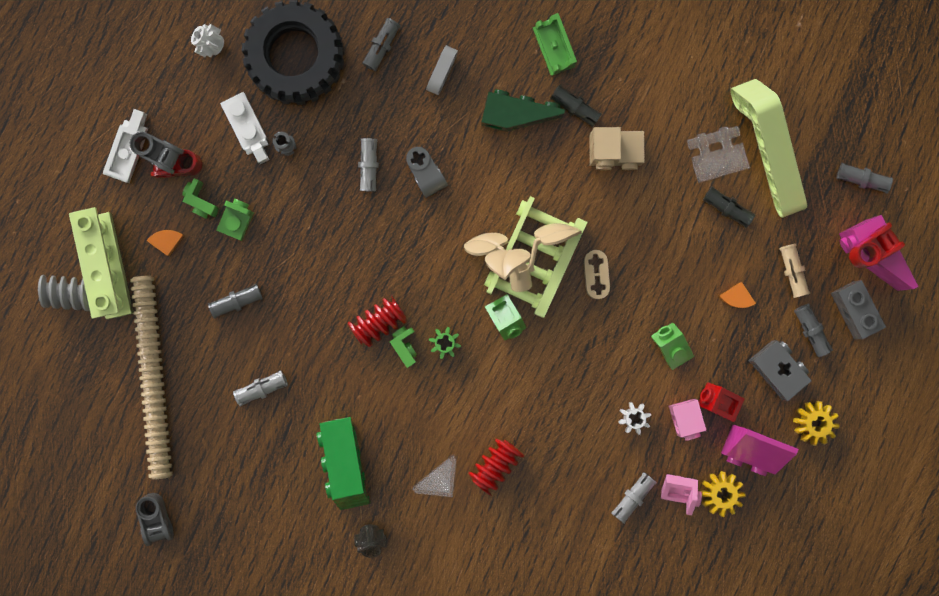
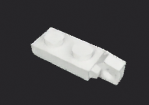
(246, 126)
(121, 158)

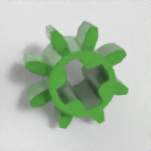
(440, 336)

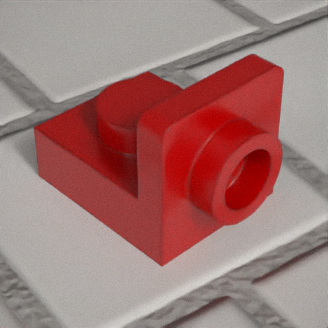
(721, 401)

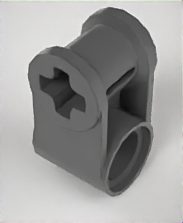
(160, 152)
(427, 175)
(154, 521)

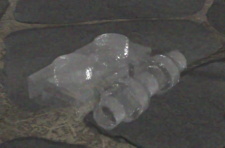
(719, 162)

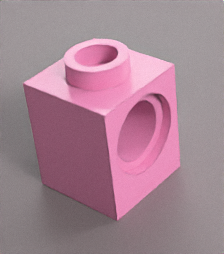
(687, 419)

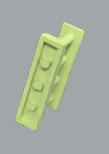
(101, 263)
(550, 278)

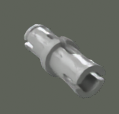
(368, 164)
(260, 388)
(633, 497)

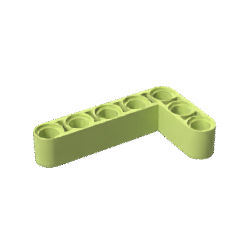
(774, 142)

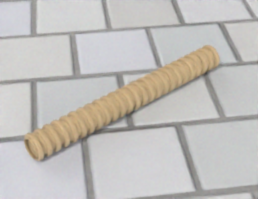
(151, 377)

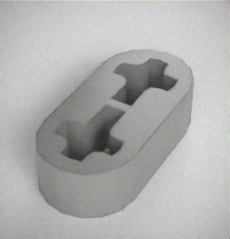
(442, 70)

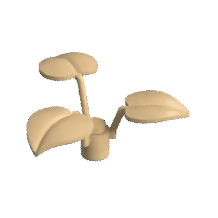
(513, 262)

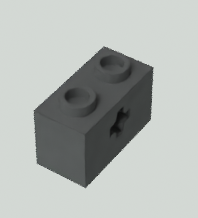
(858, 310)
(767, 362)

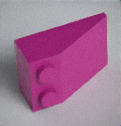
(891, 269)
(756, 450)

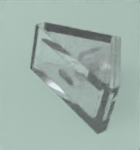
(439, 481)

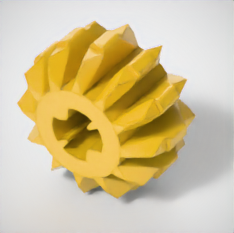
(815, 413)
(729, 486)

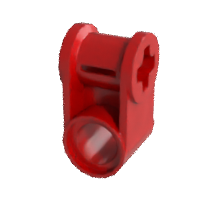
(178, 167)
(879, 244)

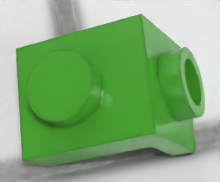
(200, 206)
(673, 345)

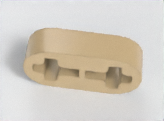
(603, 273)

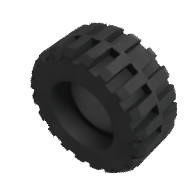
(269, 28)

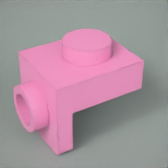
(682, 490)

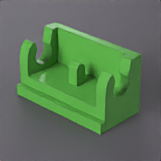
(554, 45)

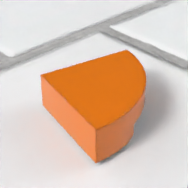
(165, 240)
(737, 297)

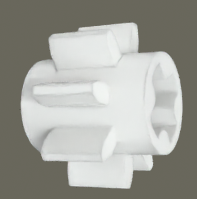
(207, 40)
(641, 415)

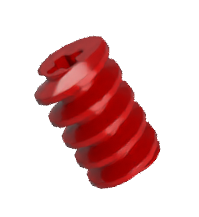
(378, 322)
(495, 465)

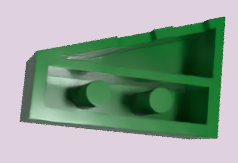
(342, 463)

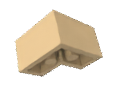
(616, 148)

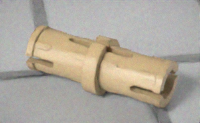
(794, 270)

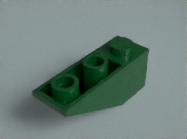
(511, 113)

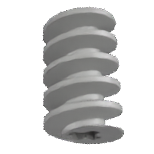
(62, 294)

